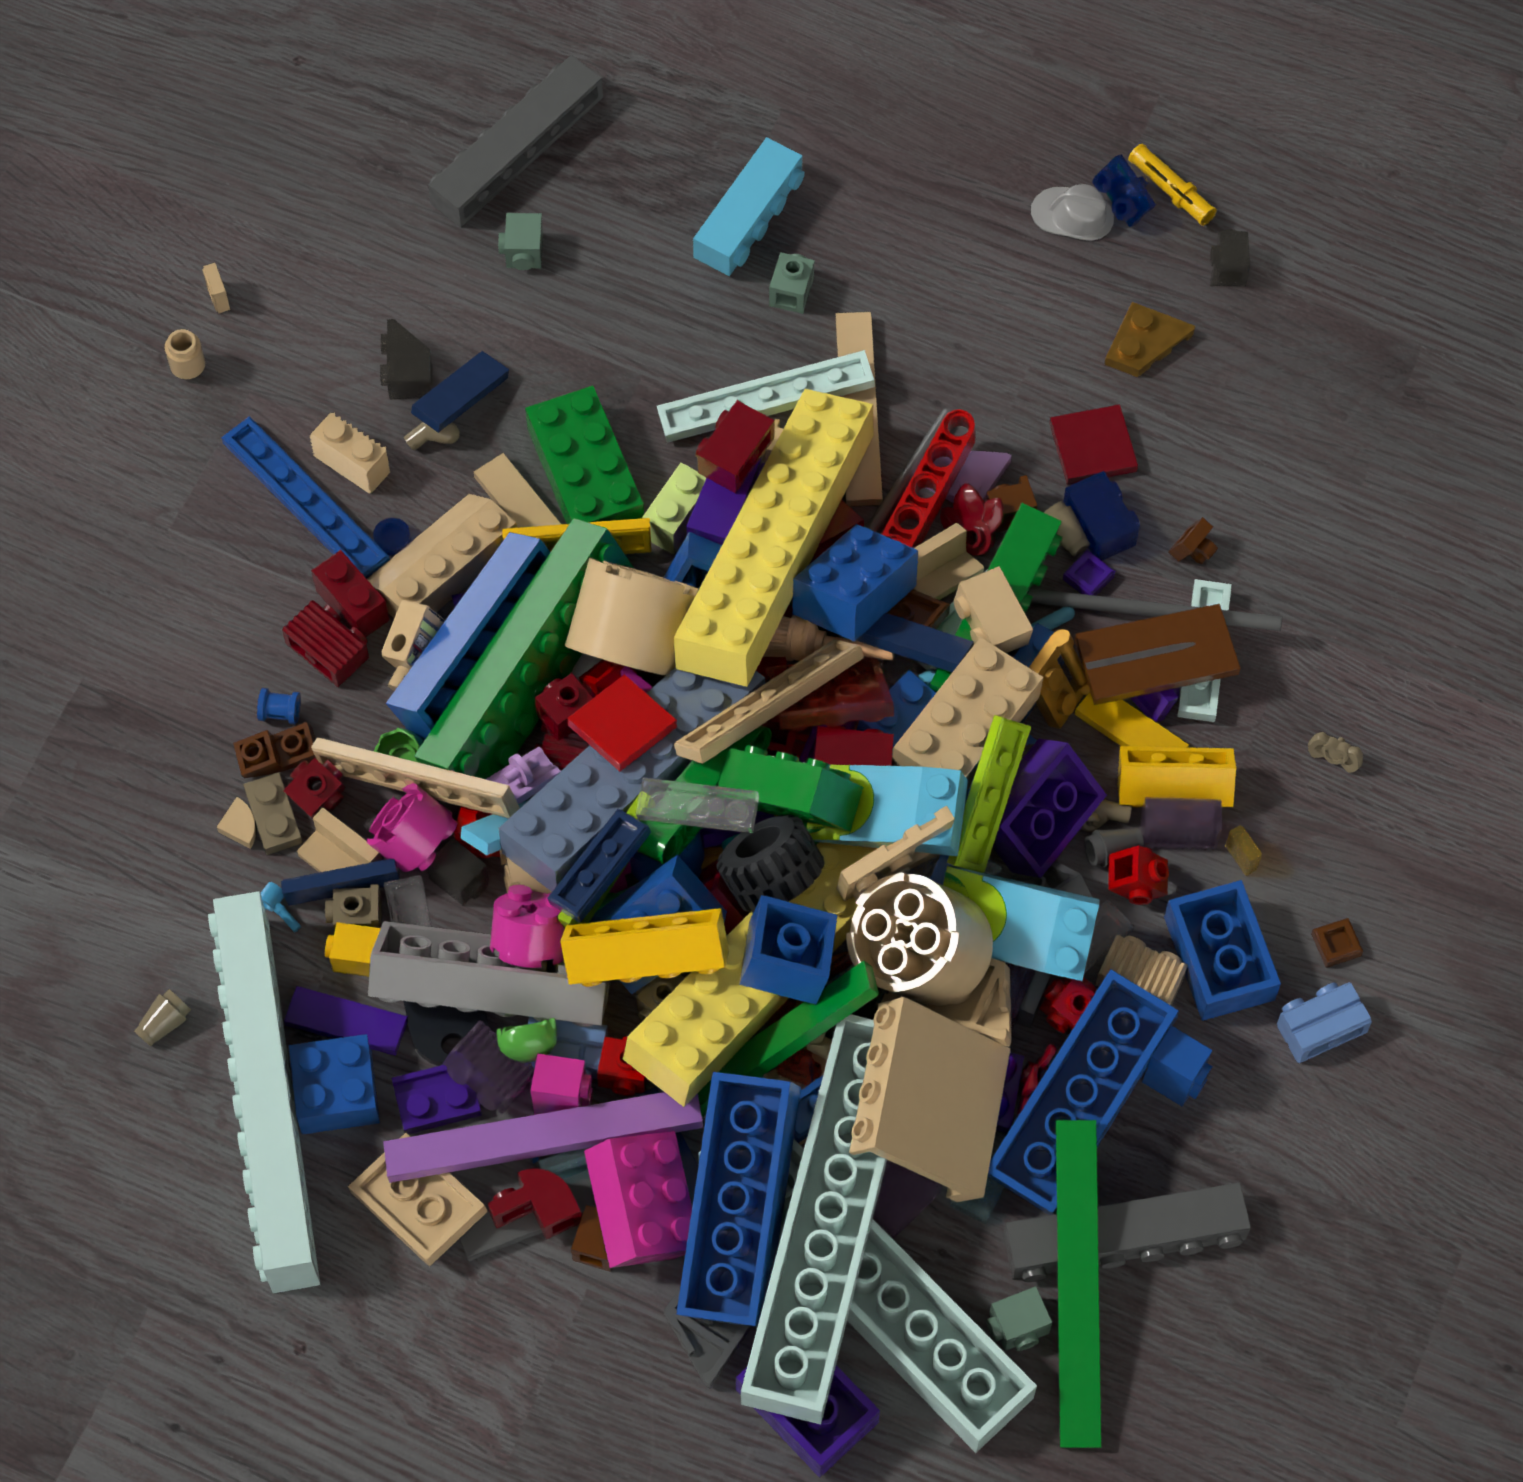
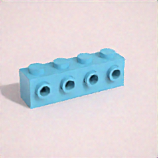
(748, 207)

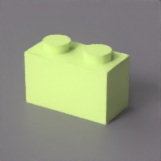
(673, 508)

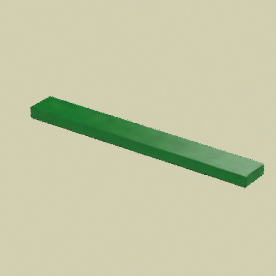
(1078, 1284)

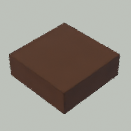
(1337, 942)

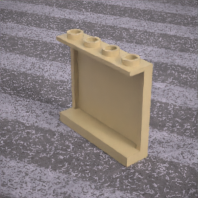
(931, 1097)

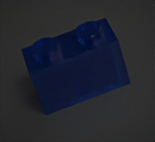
(1103, 515)

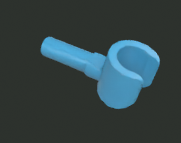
(271, 898)

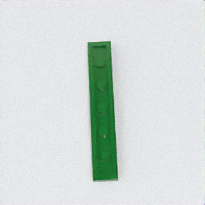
(800, 1026)

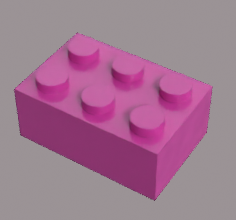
(640, 1198)

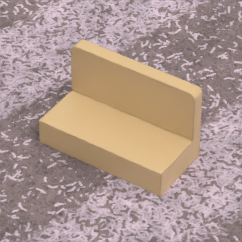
(945, 563)
(335, 845)

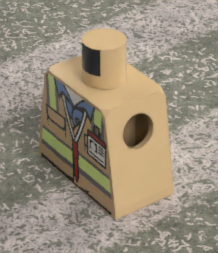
(408, 637)

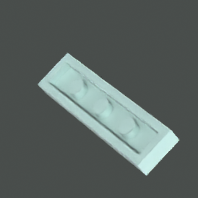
(1201, 699)

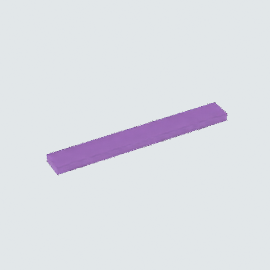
(536, 1135)

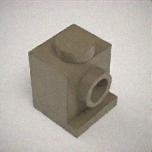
(365, 899)

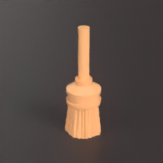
(800, 638)

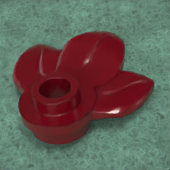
(974, 516)
(1033, 1074)

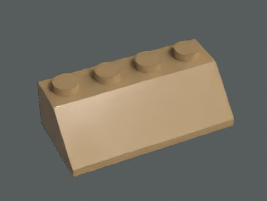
(443, 556)

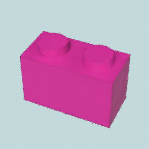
(560, 1084)

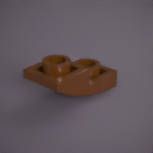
(275, 753)

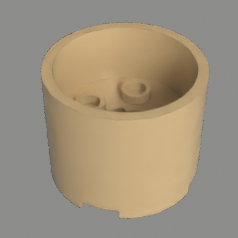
(629, 616)
(946, 933)

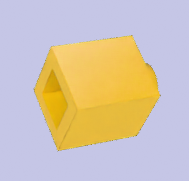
(351, 948)

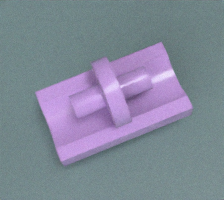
(526, 774)

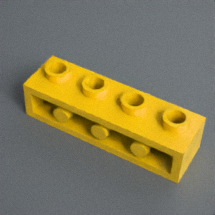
(645, 947)

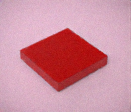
(622, 722)

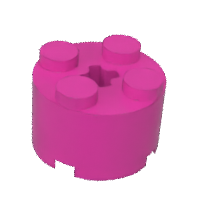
(411, 829)
(526, 928)

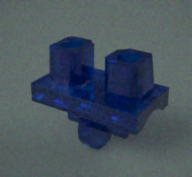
(1124, 190)

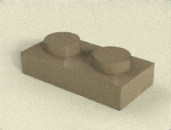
(272, 813)

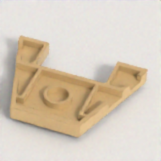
(893, 859)

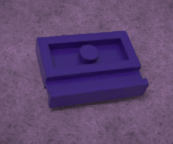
(433, 1099)

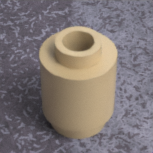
(184, 354)

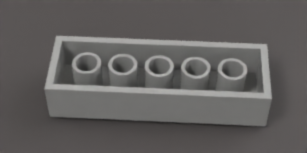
(463, 973)

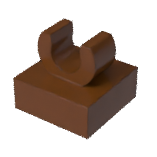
(1194, 543)

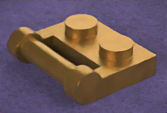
(1057, 695)

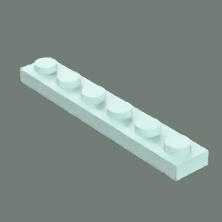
(766, 395)

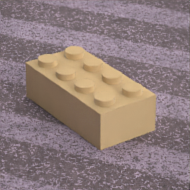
(960, 714)

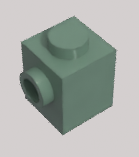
(522, 241)
(791, 282)
(1019, 1320)

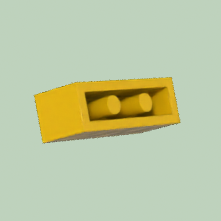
(1175, 774)

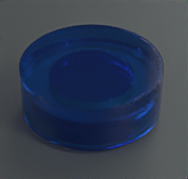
(392, 535)

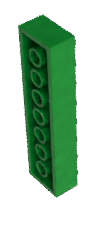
(497, 699)

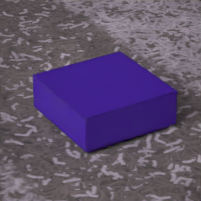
(1088, 574)

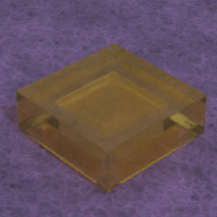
(1243, 850)

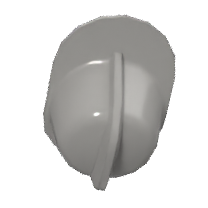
(1073, 212)

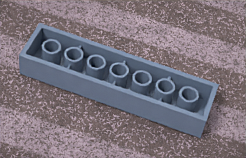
(577, 803)

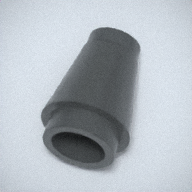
(1106, 842)

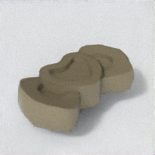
(1336, 751)

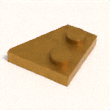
(1145, 338)

